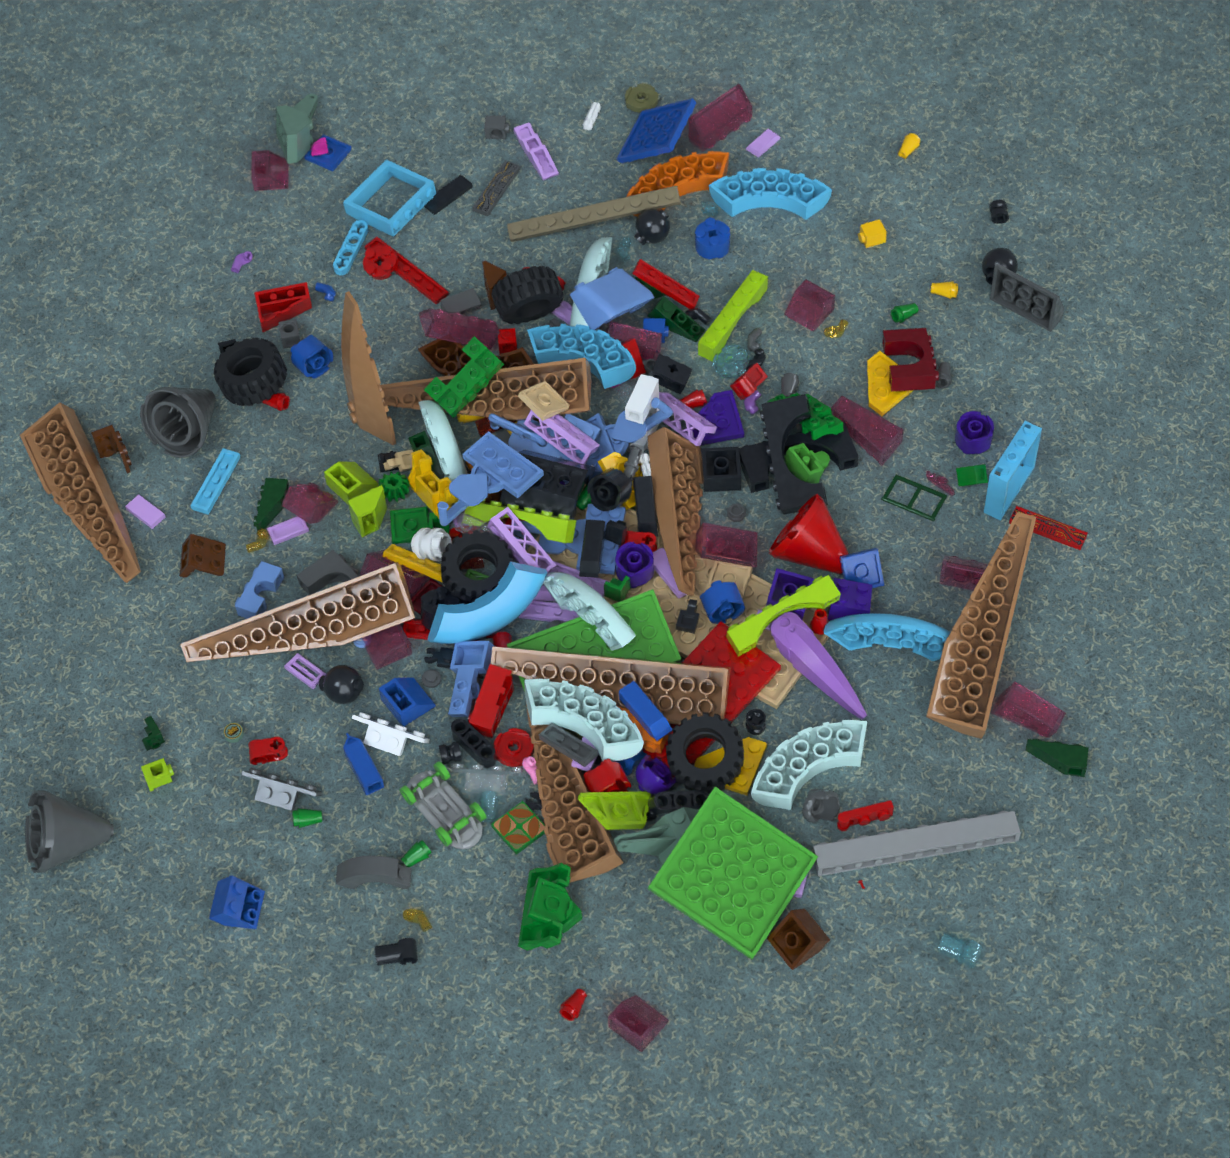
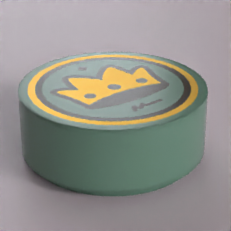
(233, 732)

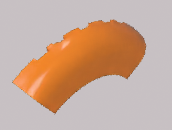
(687, 173)

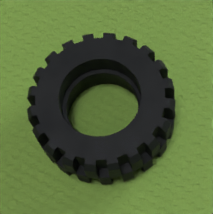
(527, 295)
(257, 385)
(469, 547)
(698, 728)

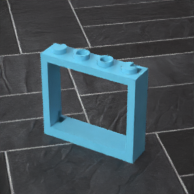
(374, 182)
(1004, 488)

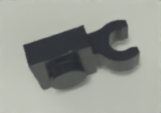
(688, 618)

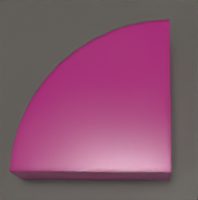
(319, 147)

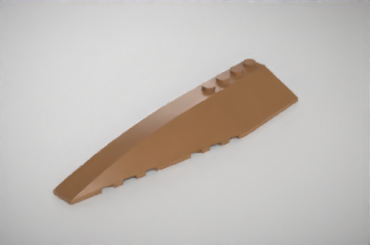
(79, 485)

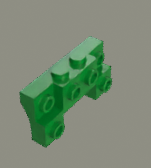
(468, 381)
(821, 419)
(536, 933)

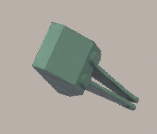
(294, 128)
(660, 838)

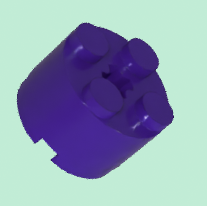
(974, 432)
(635, 562)

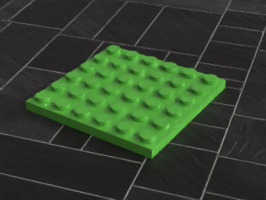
(733, 873)

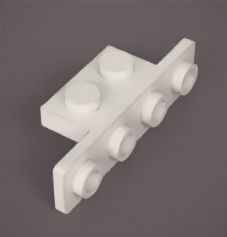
(387, 737)

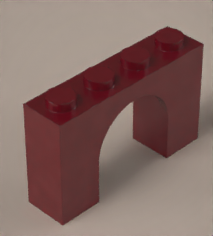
(913, 343)

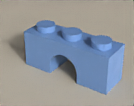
(263, 578)

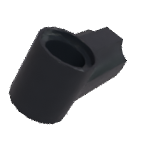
(400, 952)

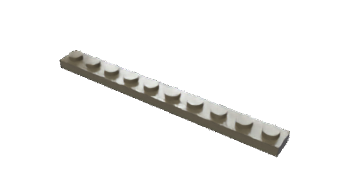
(593, 214)

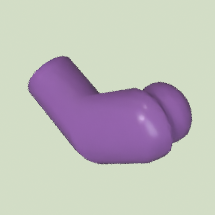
(240, 260)
(750, 404)

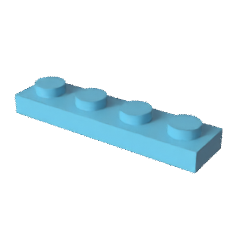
(215, 481)

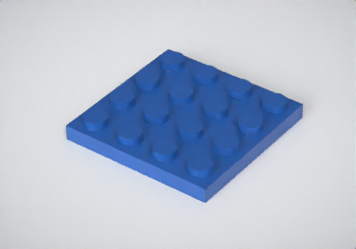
(656, 131)

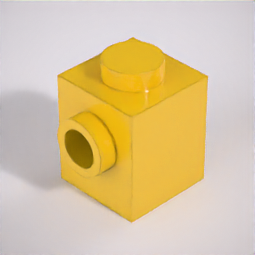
(872, 233)

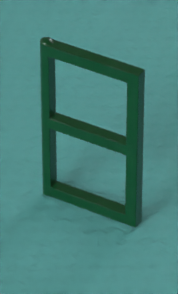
(919, 487)

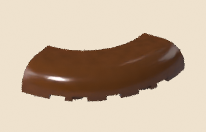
(449, 359)

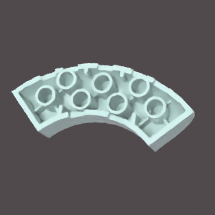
(593, 267)
(442, 439)
(594, 609)
(586, 714)
(806, 756)

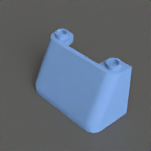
(610, 297)

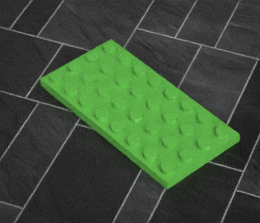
(640, 612)

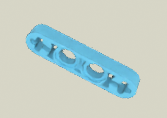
(349, 247)

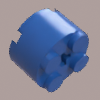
(712, 239)
(311, 357)
(722, 601)

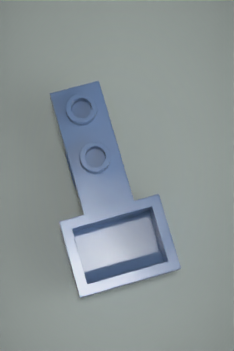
(467, 662)

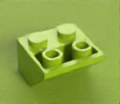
(348, 480)
(368, 510)

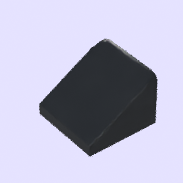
(223, 345)

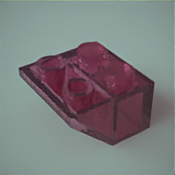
(269, 171)
(810, 305)
(309, 502)
(636, 1022)

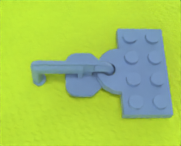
(619, 435)
(526, 439)
(494, 469)
(592, 513)

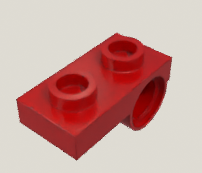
(748, 381)

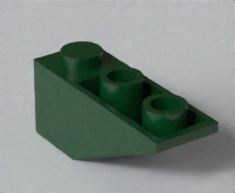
(676, 319)
(423, 442)
(272, 497)
(1062, 757)

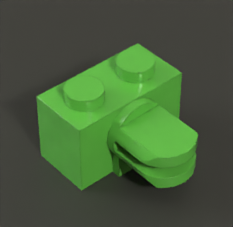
(805, 463)

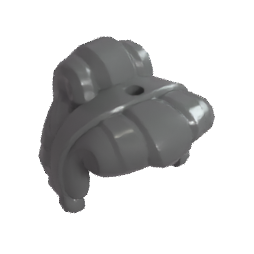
(821, 805)

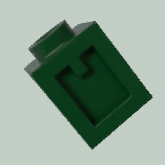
(154, 736)

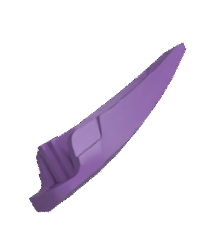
(811, 659)

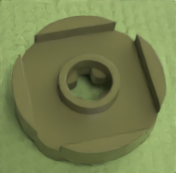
(642, 90)

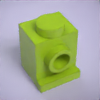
(157, 773)

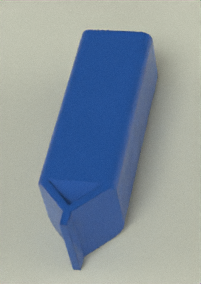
(644, 711)
(362, 765)

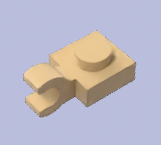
(402, 460)

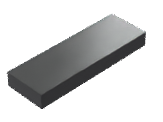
(568, 744)

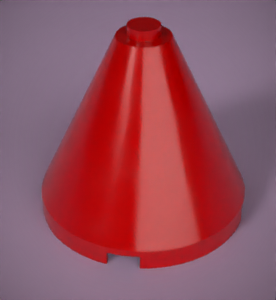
(811, 539)

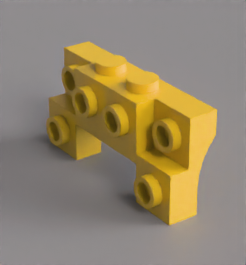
(427, 484)

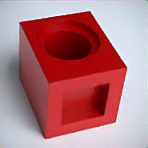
(507, 340)

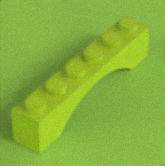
(718, 333)
(554, 528)
(817, 595)

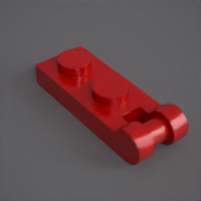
(865, 815)

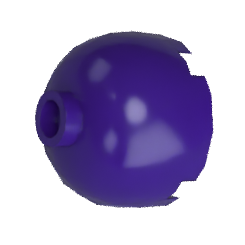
(653, 776)

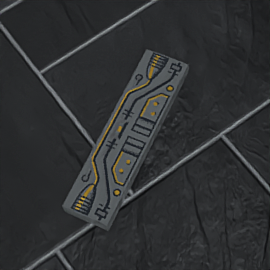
(496, 188)

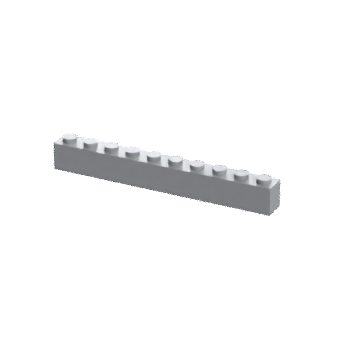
(916, 843)

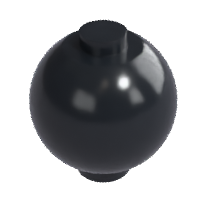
(652, 226)
(1000, 256)
(341, 684)

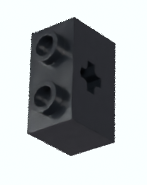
(670, 373)

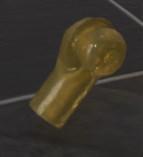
(836, 331)
(260, 542)
(418, 917)

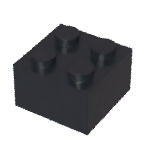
(721, 469)

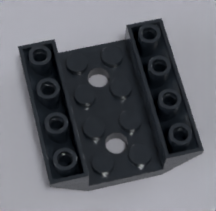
(547, 492)

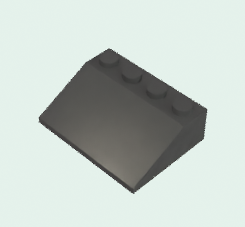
(1026, 298)

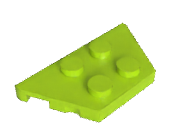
(617, 809)

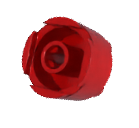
(607, 778)

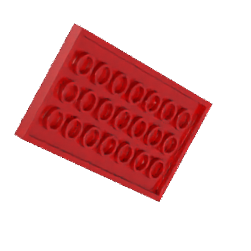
(747, 678)

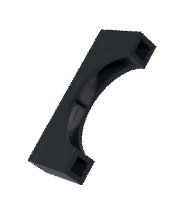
(779, 420)
(756, 462)

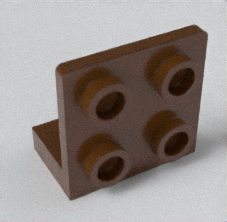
(108, 443)
(202, 555)

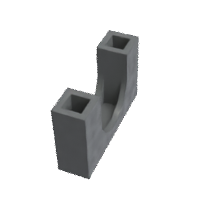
(325, 571)

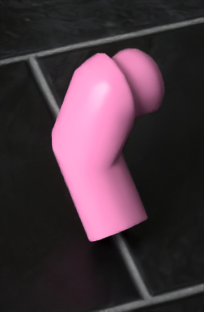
(529, 765)

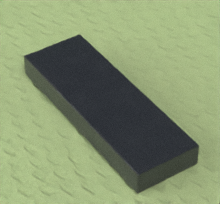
(448, 194)

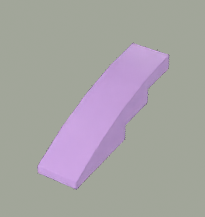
(536, 151)

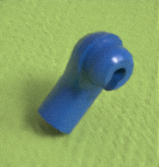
(327, 289)

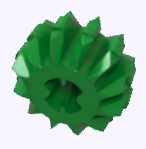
(395, 486)

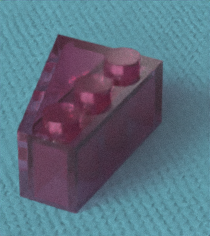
(647, 341)
(1028, 710)

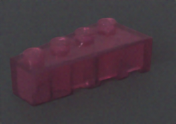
(869, 430)

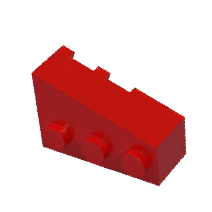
(282, 304)
(492, 700)

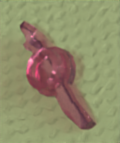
(940, 482)

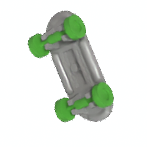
(444, 809)

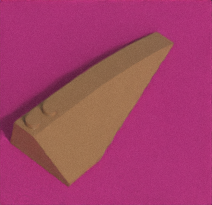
(362, 377)
(677, 491)
(570, 829)

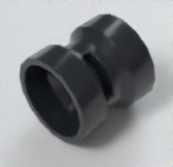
(999, 211)
(755, 721)
(454, 752)

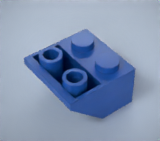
(405, 699)
(236, 903)

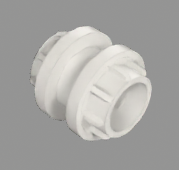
(430, 543)

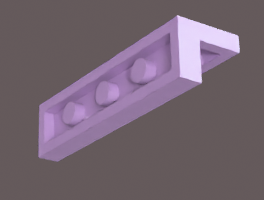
(690, 417)
(566, 430)
(519, 552)

